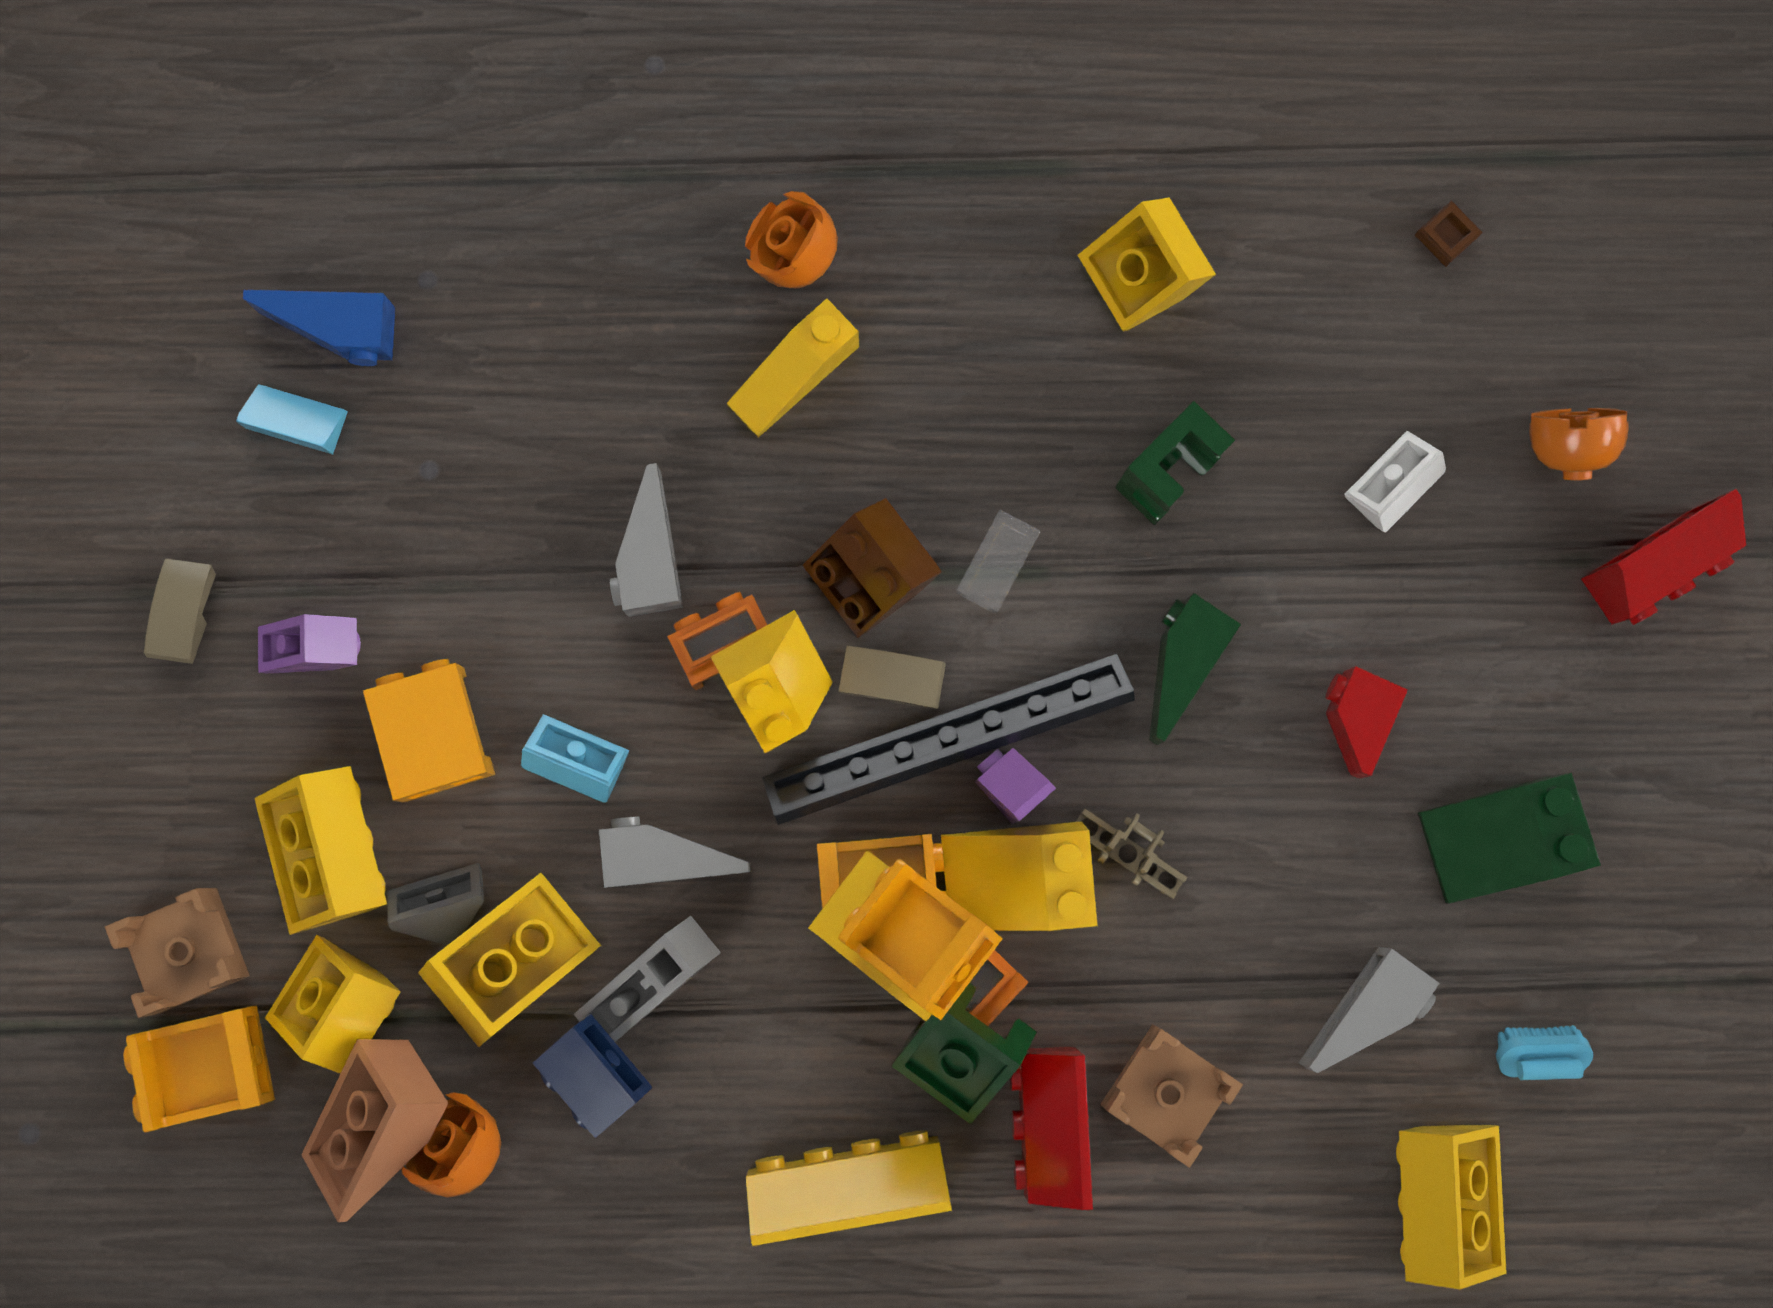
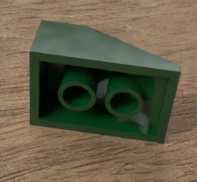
(1509, 838)

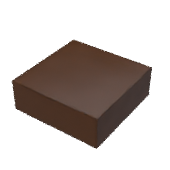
(1448, 233)

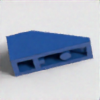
(343, 322)

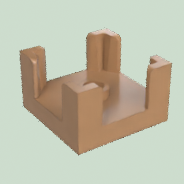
(180, 951)
(1169, 1094)

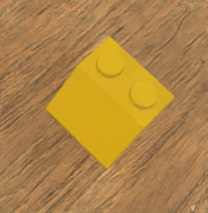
(1146, 263)
(775, 680)
(331, 1005)

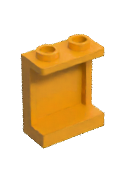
(426, 731)
(839, 859)
(919, 938)
(198, 1069)

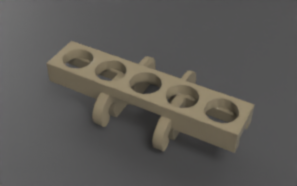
(1120, 839)

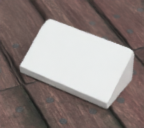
(1397, 480)

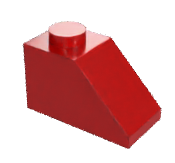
(1362, 716)

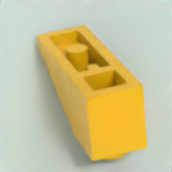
(795, 367)

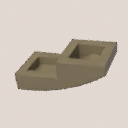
(177, 610)
(892, 677)

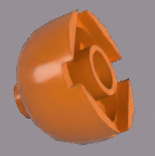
(792, 241)
(1578, 439)
(459, 1151)

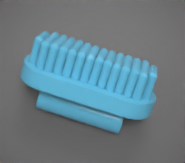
(1543, 1053)

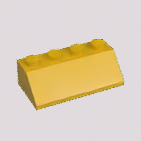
(846, 1188)

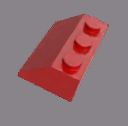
(1669, 560)
(1053, 1129)

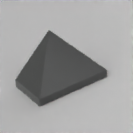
(437, 906)

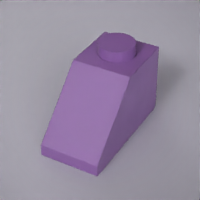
(308, 644)
(1013, 784)

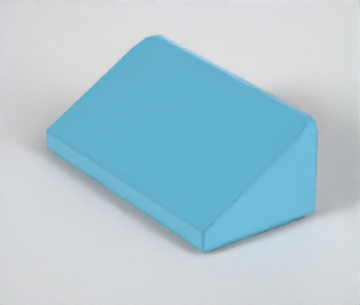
(293, 418)
(573, 758)

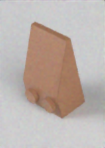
(372, 1123)

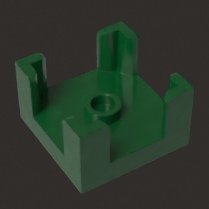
(1191, 437)
(962, 1057)

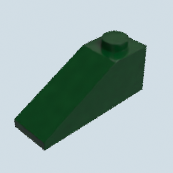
(1187, 654)

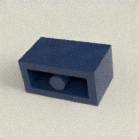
(592, 1075)

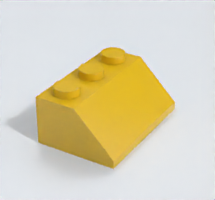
(320, 849)
(1451, 1205)

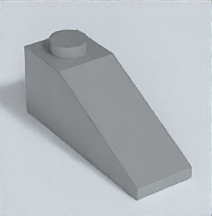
(646, 560)
(651, 855)
(651, 979)
(1379, 1002)

